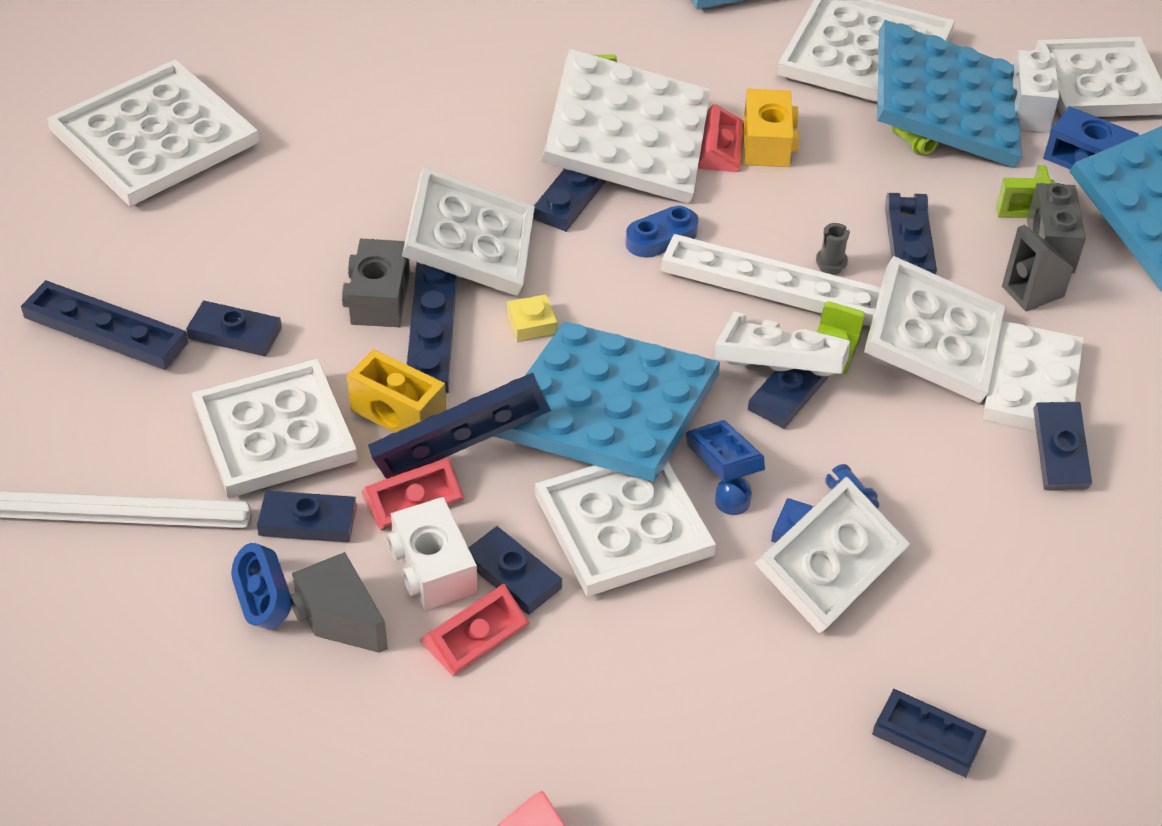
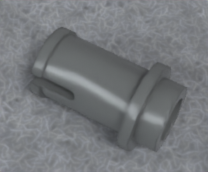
(832, 256)

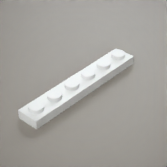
(766, 277)

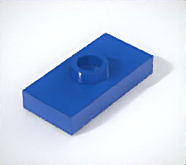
(725, 450)

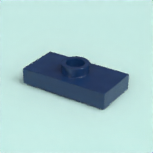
(234, 328)
(785, 395)
(1062, 445)
(307, 516)
(507, 562)
(929, 732)

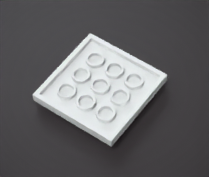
(840, 43)
(627, 126)
(153, 131)

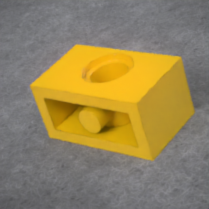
(769, 128)
(393, 392)

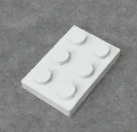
(1030, 369)
(832, 554)

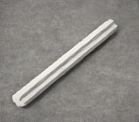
(124, 509)

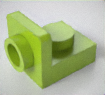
(1017, 193)
(842, 323)

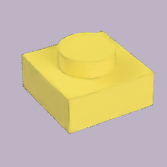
(531, 317)

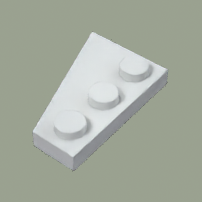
(768, 345)

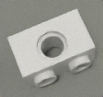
(1036, 89)
(433, 554)

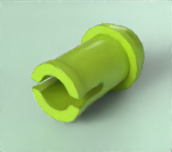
(918, 143)

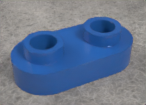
(653, 233)
(261, 586)

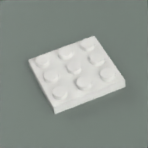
(1105, 76)
(469, 231)
(935, 329)
(274, 427)
(622, 525)

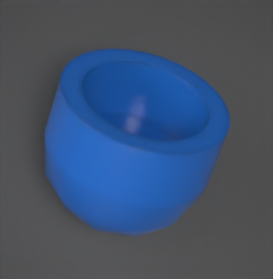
(733, 496)

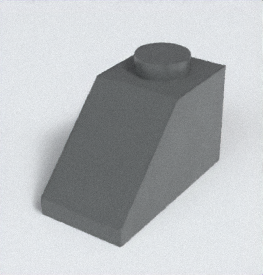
(1035, 271)
(338, 604)

